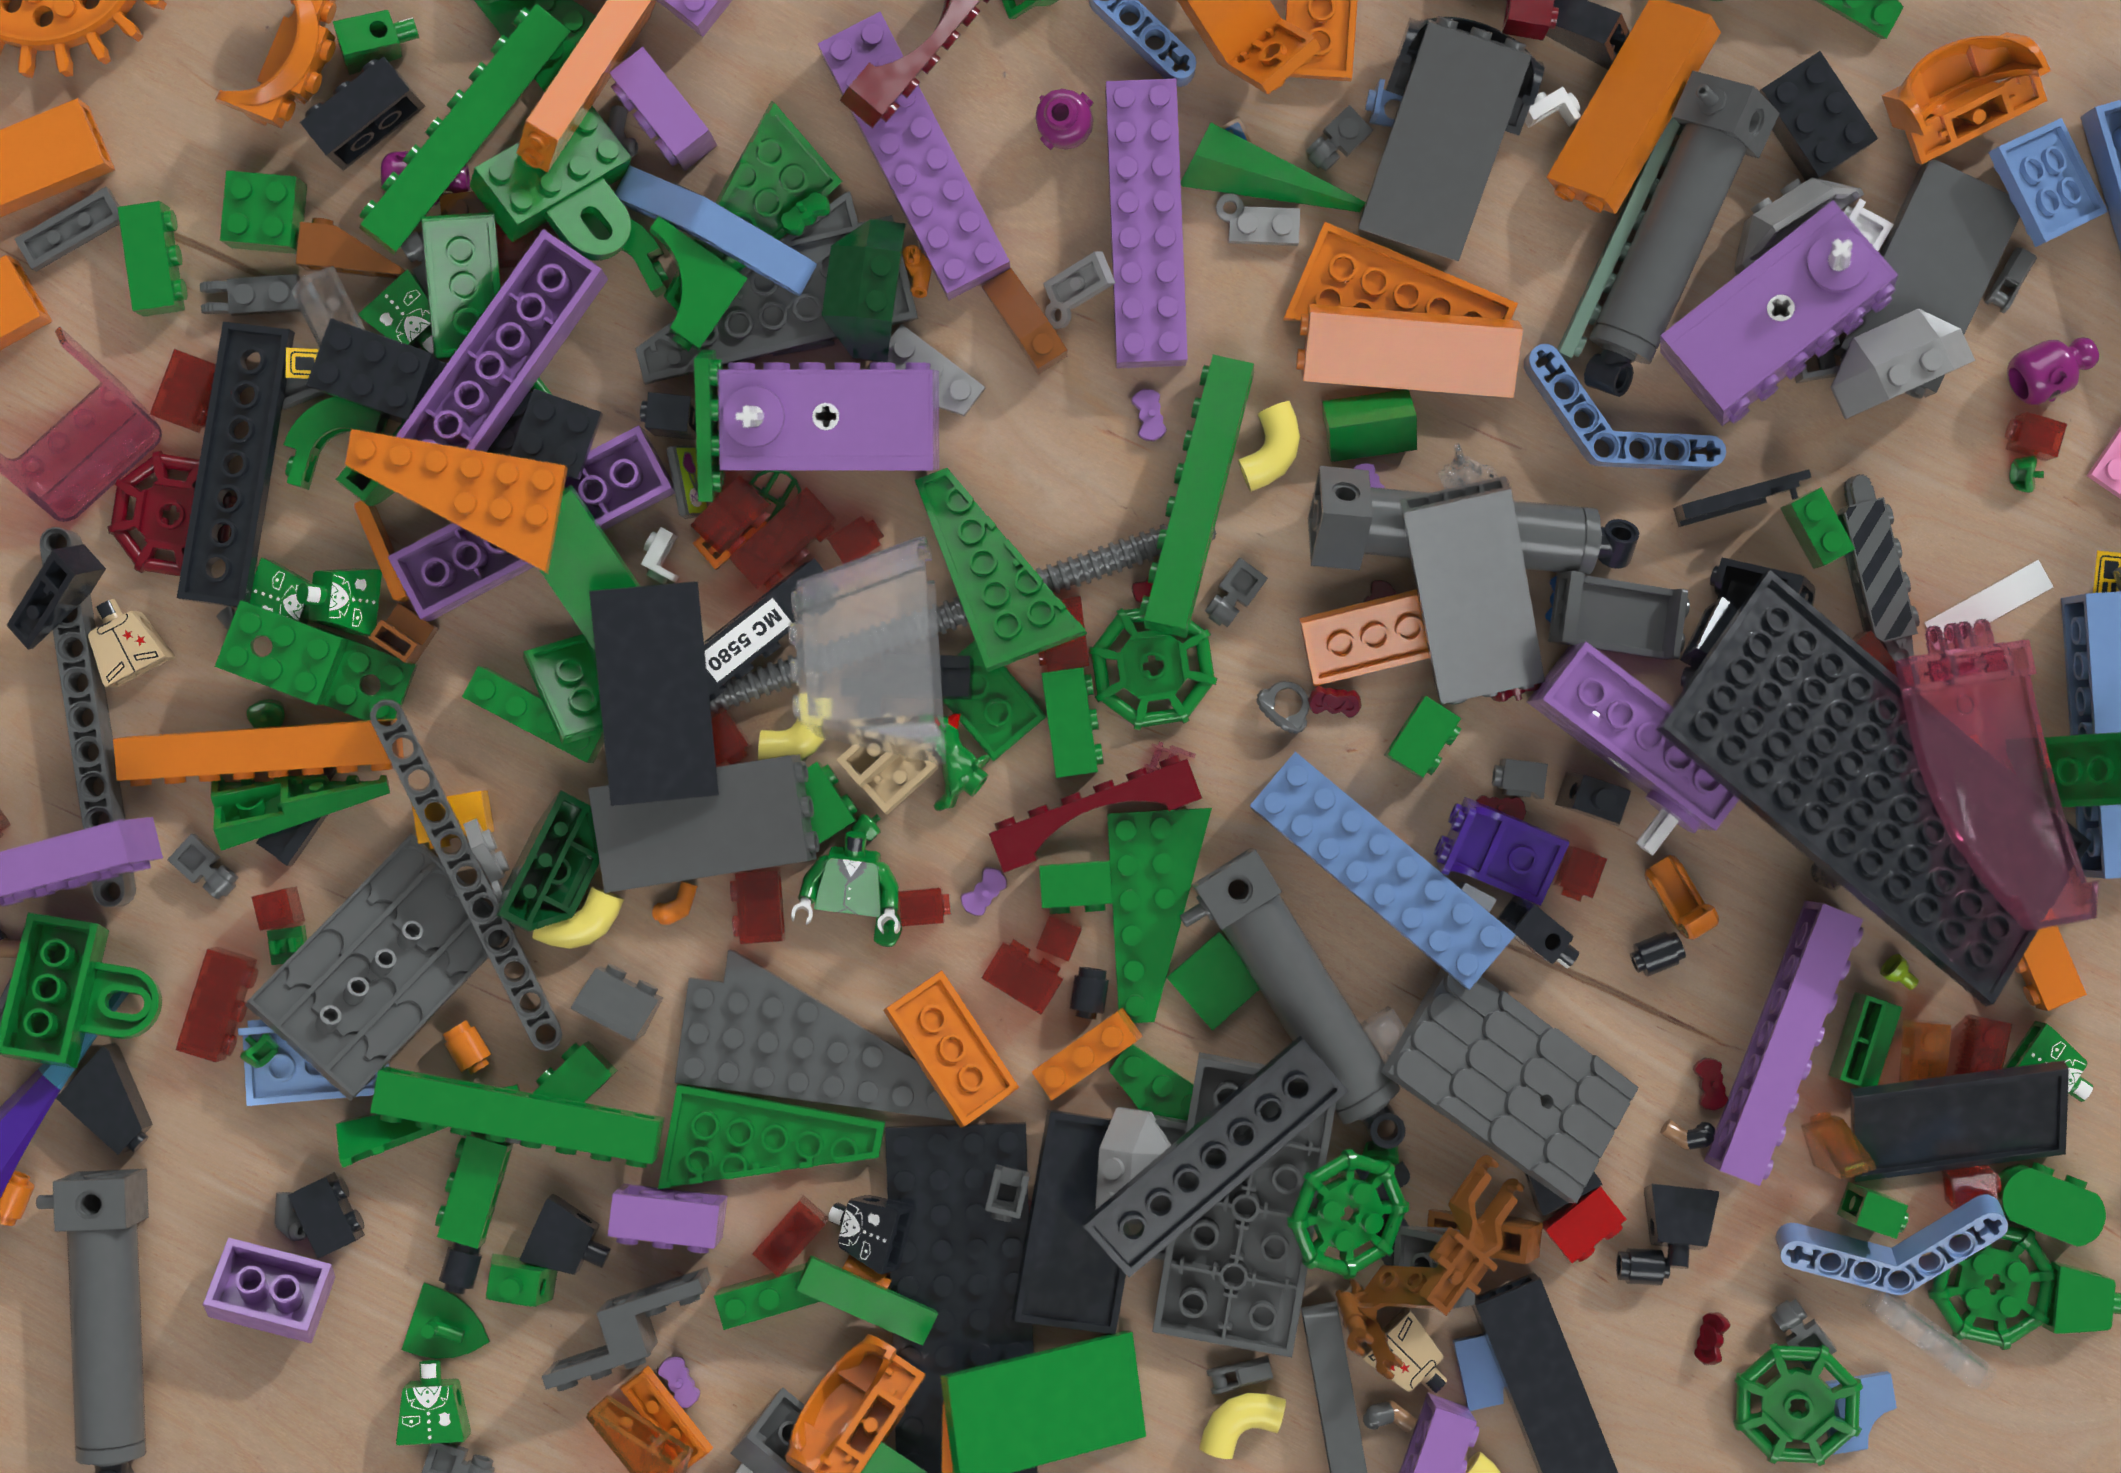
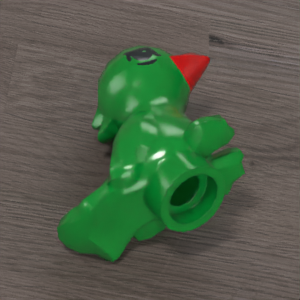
(962, 768)

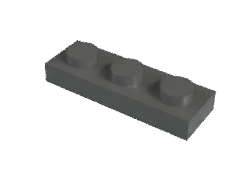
(69, 229)

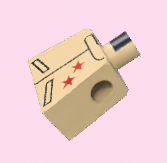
(125, 645)
(1417, 1351)

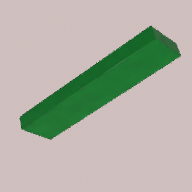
(866, 1300)

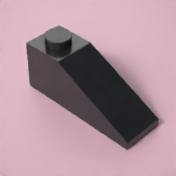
(55, 592)

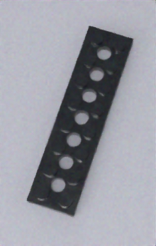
(218, 449)
(1217, 1180)

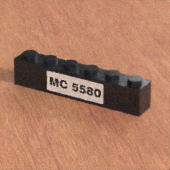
(753, 631)

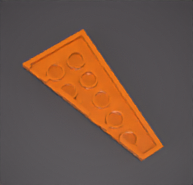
(1363, 274)
(486, 493)

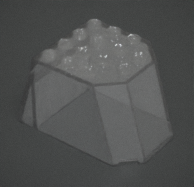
(871, 653)

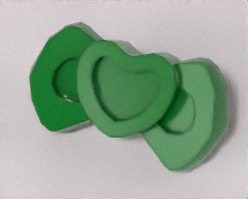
(805, 213)

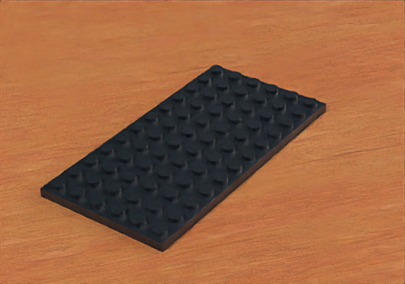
(1826, 757)

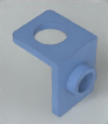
(1376, 102)

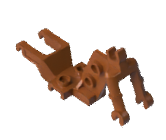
(1460, 1261)

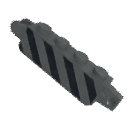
(1876, 569)

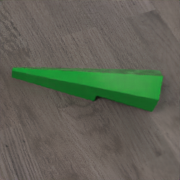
(1241, 168)
(261, 808)
(370, 1136)

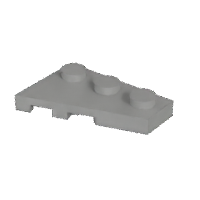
(956, 388)

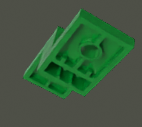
(313, 663)

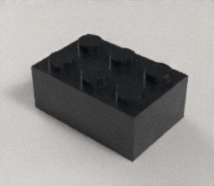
(361, 113)
(1817, 118)

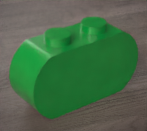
(2050, 1204)

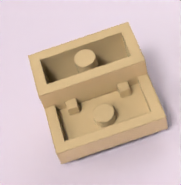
(885, 775)

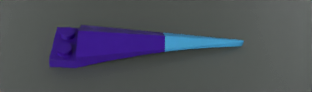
(30, 1103)

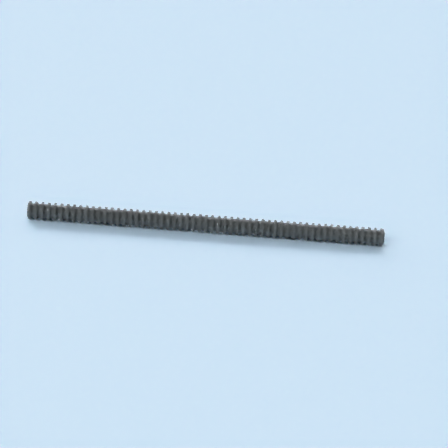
(952, 614)

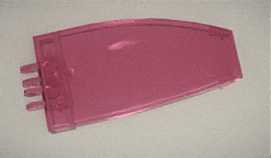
(1991, 771)

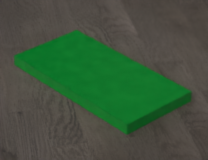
(1044, 1406)

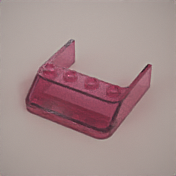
(86, 447)

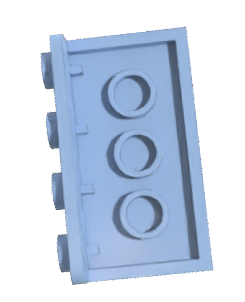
(286, 1075)

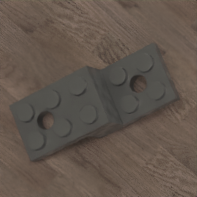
(626, 1330)

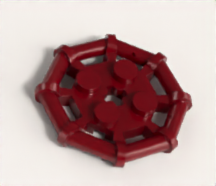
(150, 508)

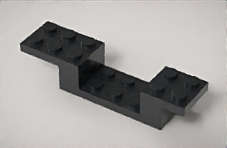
(397, 377)

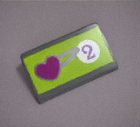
(685, 480)

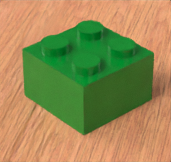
(262, 211)

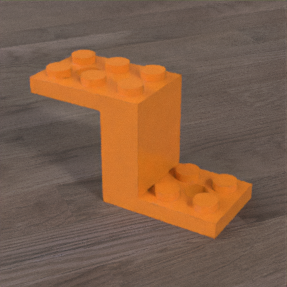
(1251, 39)

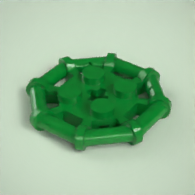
(1140, 682)
(1365, 1219)
(2004, 1301)
(1798, 1384)

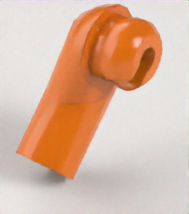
(919, 270)
(677, 908)

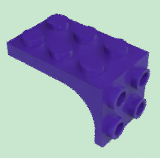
(1500, 850)

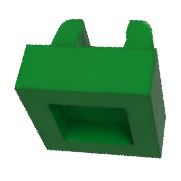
(285, 943)

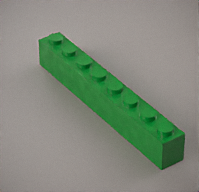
(464, 129)
(1198, 496)
(517, 1115)

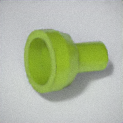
(1896, 970)

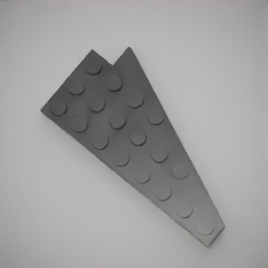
(768, 317)
(781, 1042)

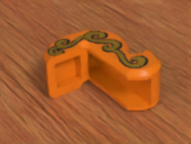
(1681, 898)

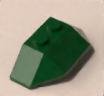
(864, 288)
(552, 866)

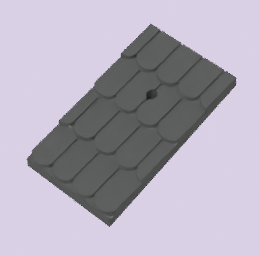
(395, 943)
(1511, 1082)

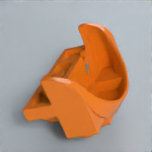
(291, 66)
(1959, 94)
(853, 1409)

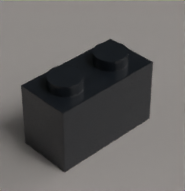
(669, 415)
(327, 1214)

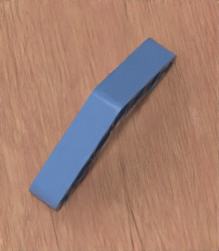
(1147, 27)
(716, 227)
(1600, 429)
(1804, 1247)

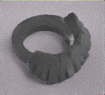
(1266, 702)

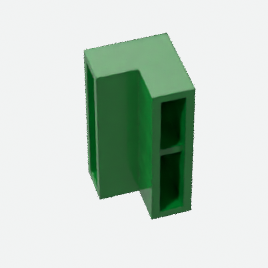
(1370, 425)
(1865, 1040)

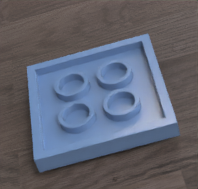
(2048, 182)

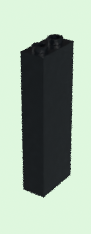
(1542, 1379)

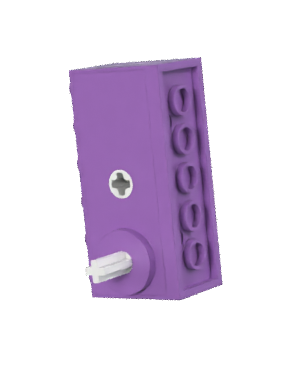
(1779, 314)
(778, 420)
(1619, 724)

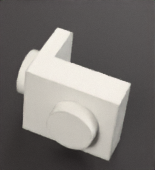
(1547, 105)
(1869, 224)
(658, 547)

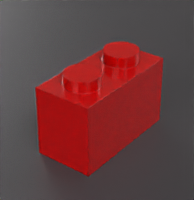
(1584, 1224)

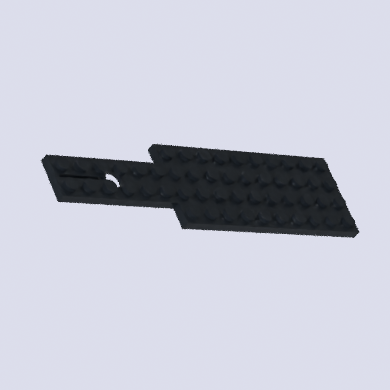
(955, 1263)

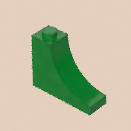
(705, 283)

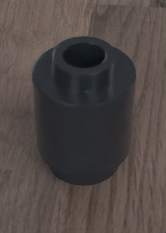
(1657, 953)
(1089, 992)
(1642, 1266)
(460, 1268)

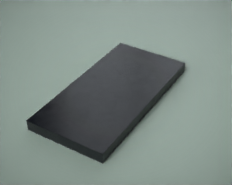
(654, 693)
(1962, 1120)
(1063, 1269)

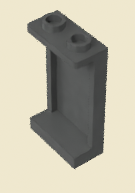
(1619, 616)

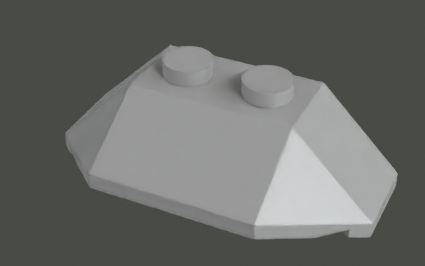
(1778, 219)
(1897, 360)
(1126, 1149)

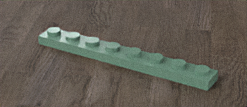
(1617, 246)

